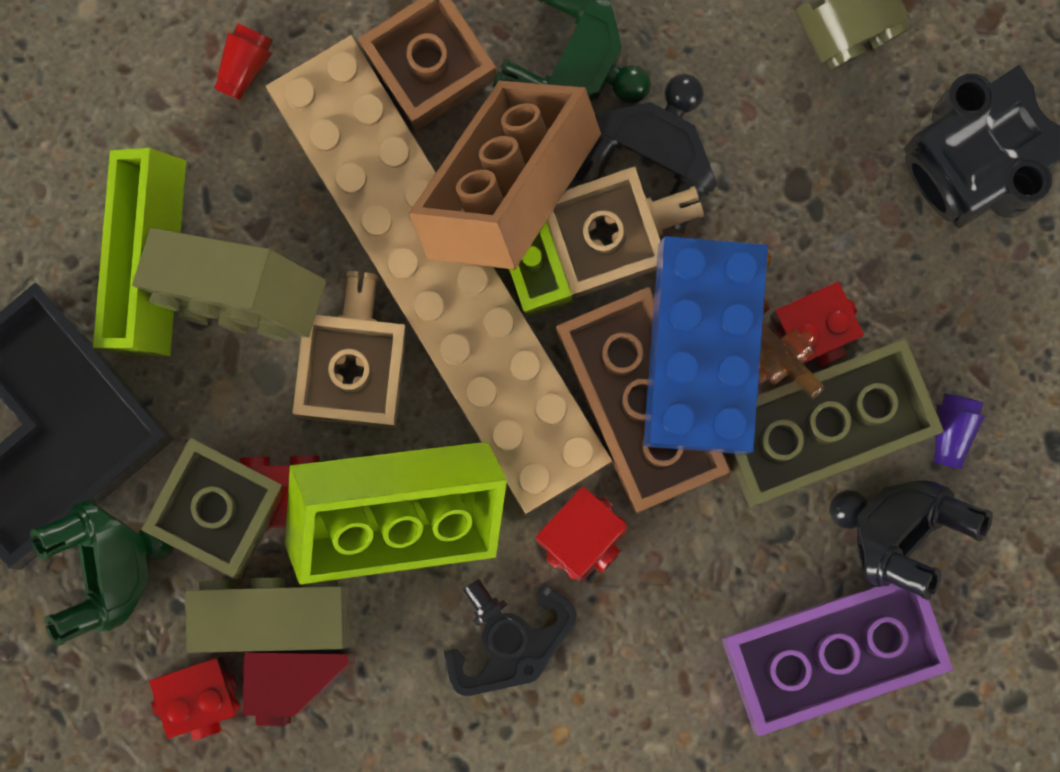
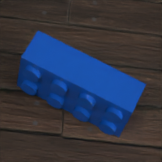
(705, 345)

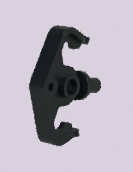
(514, 649)

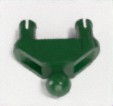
(589, 56)
(111, 568)

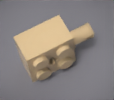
(622, 204)
(335, 341)

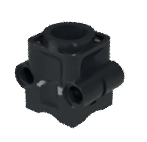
(975, 155)

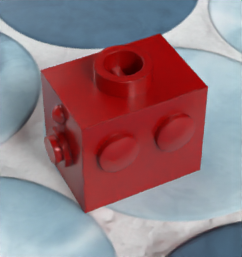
(827, 317)
(583, 535)
(195, 699)

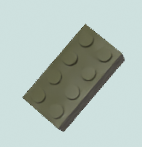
(863, 414)

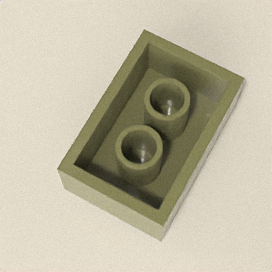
(229, 284)
(266, 616)

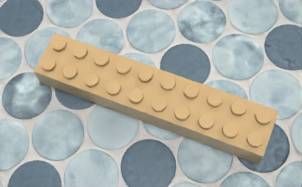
(452, 307)

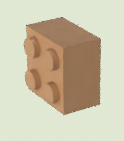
(427, 60)

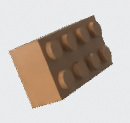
(505, 174)
(611, 366)

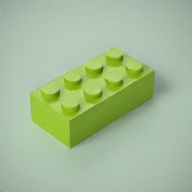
(393, 512)

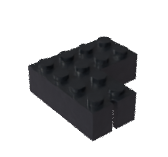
(77, 417)

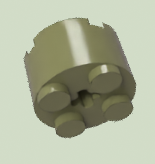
(843, 26)

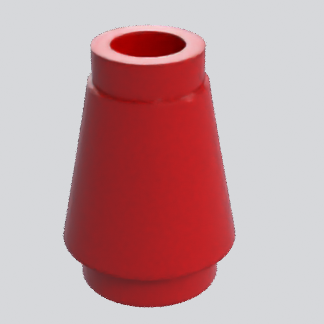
(242, 60)

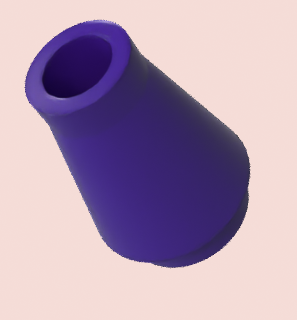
(961, 422)

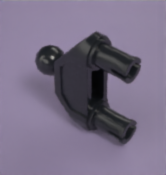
(659, 137)
(898, 524)

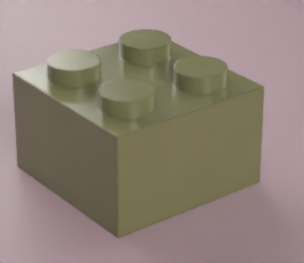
(214, 508)

